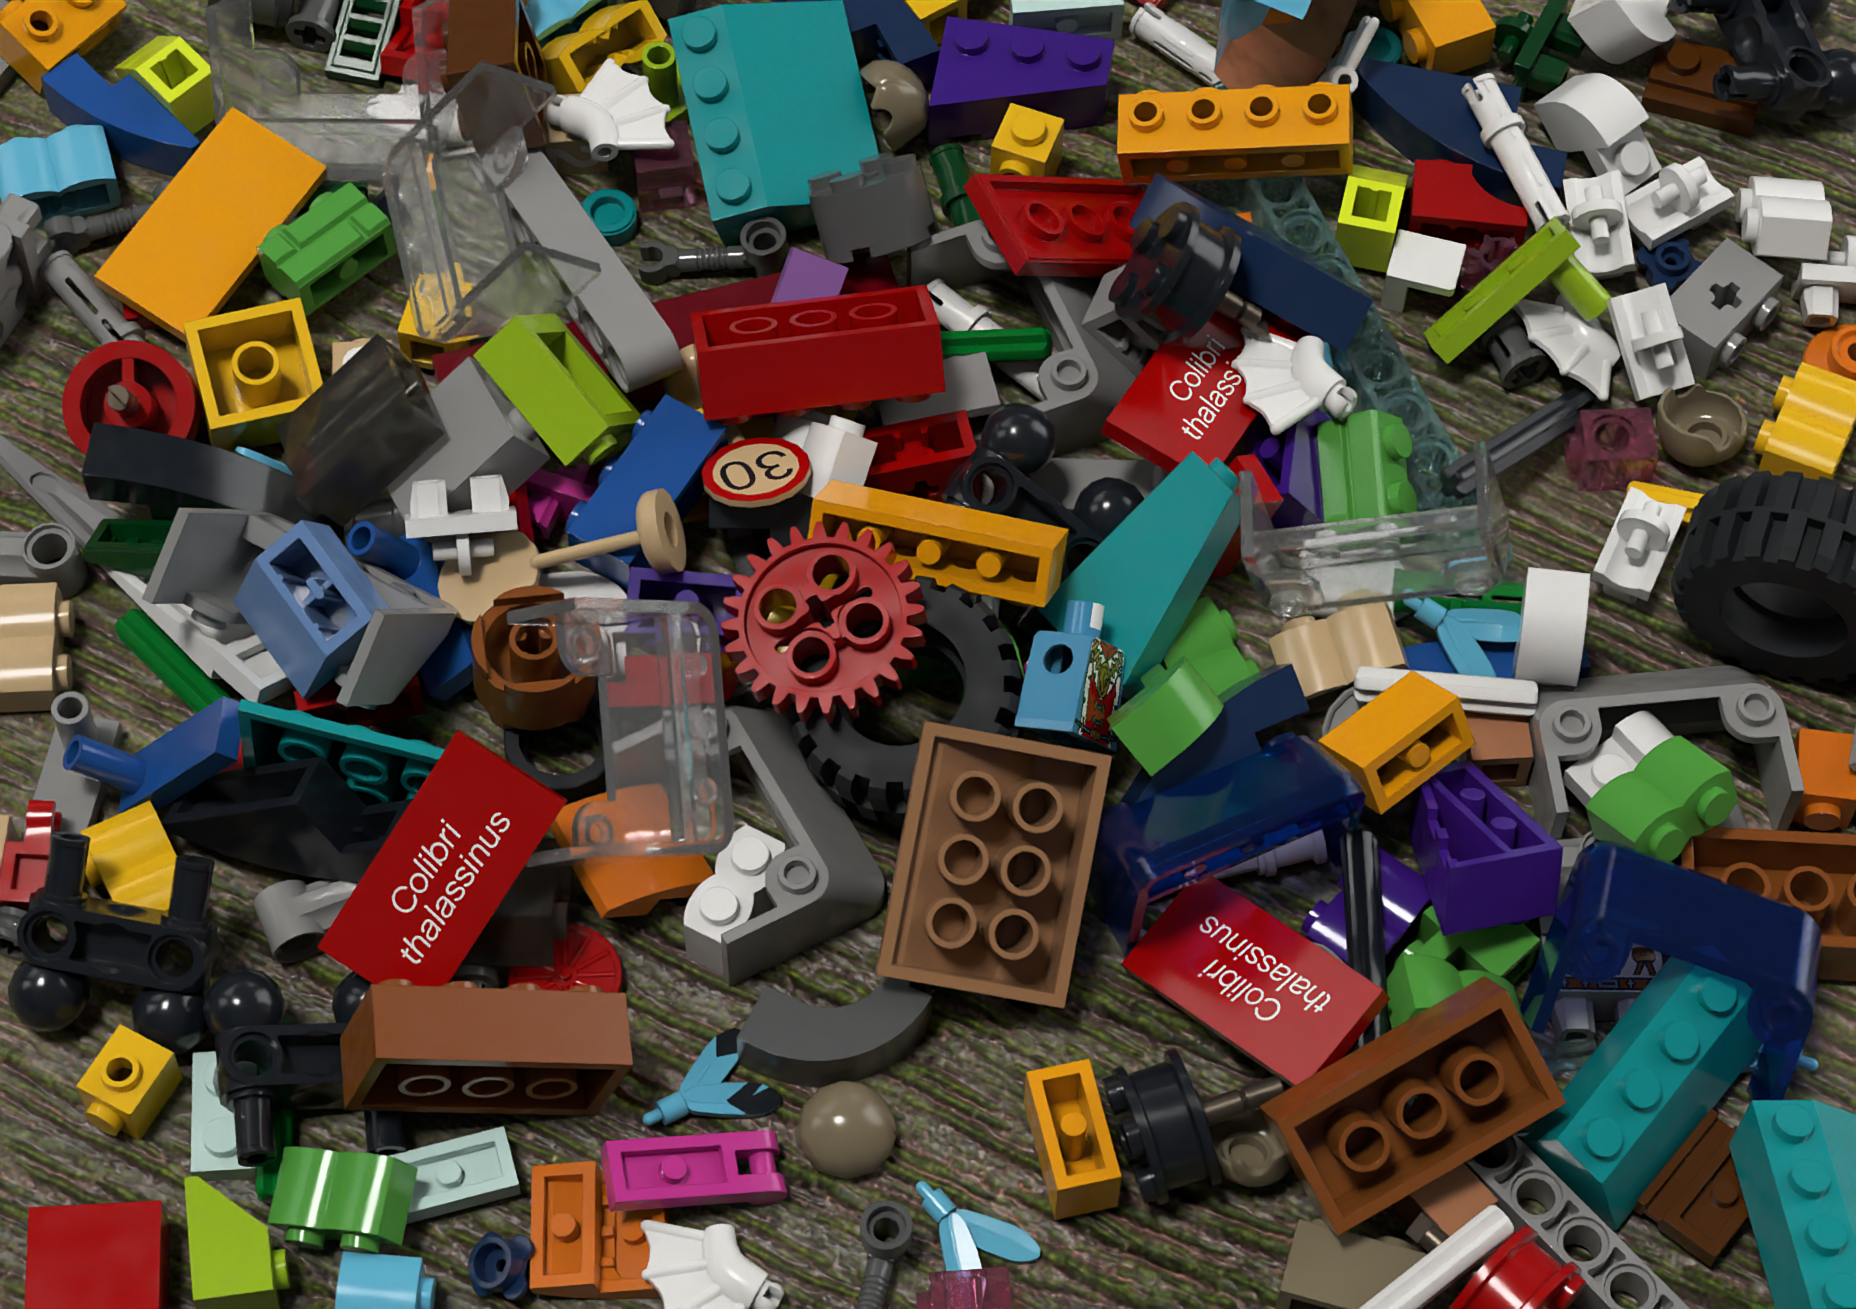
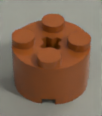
(520, 668)

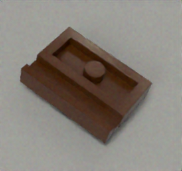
(1683, 88)
(1699, 1192)

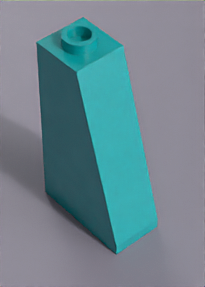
(1156, 564)

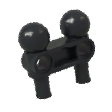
(1780, 58)
(1020, 445)
(117, 945)
(297, 1061)

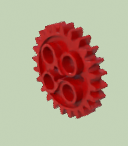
(854, 663)

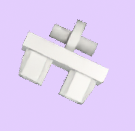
(1675, 202)
(1600, 224)
(1826, 285)
(1650, 341)
(488, 514)
(1637, 546)

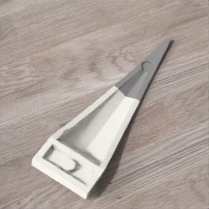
(222, 654)

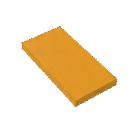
(208, 222)

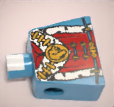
(1073, 682)

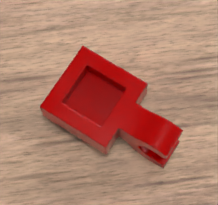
(26, 862)

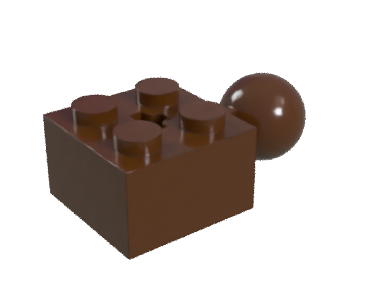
(498, 35)

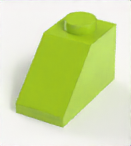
(231, 1253)

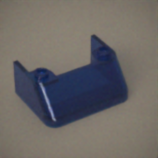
(1219, 824)
(1637, 898)

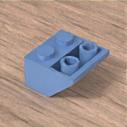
(308, 604)

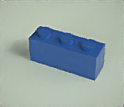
(665, 453)

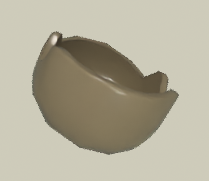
(901, 98)
(1700, 426)
(846, 1130)
(1249, 1150)

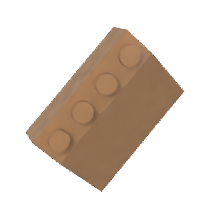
(993, 864)

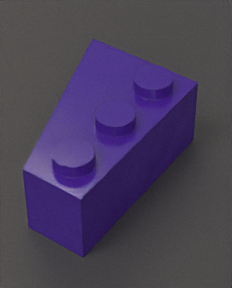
(999, 64)
(1481, 853)

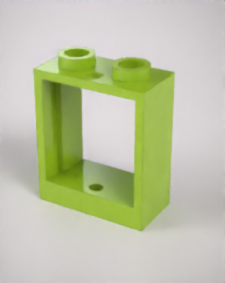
(559, 389)

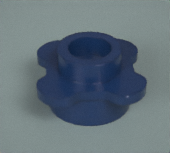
(1657, 269)
(487, 1262)

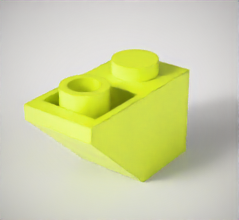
(174, 78)
(1370, 216)

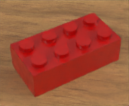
(817, 354)

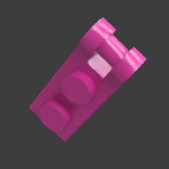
(692, 1170)

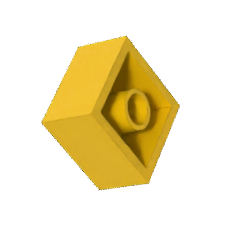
(252, 371)

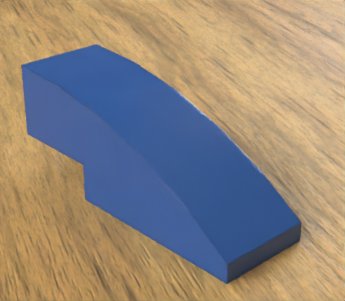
(132, 119)

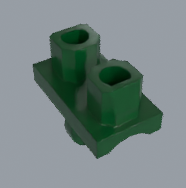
(1532, 46)

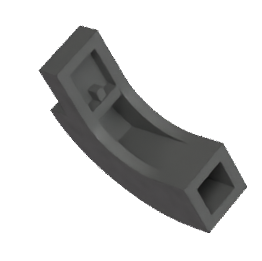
(834, 1044)

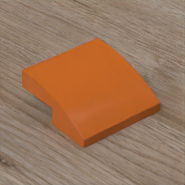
(630, 886)
(580, 1243)

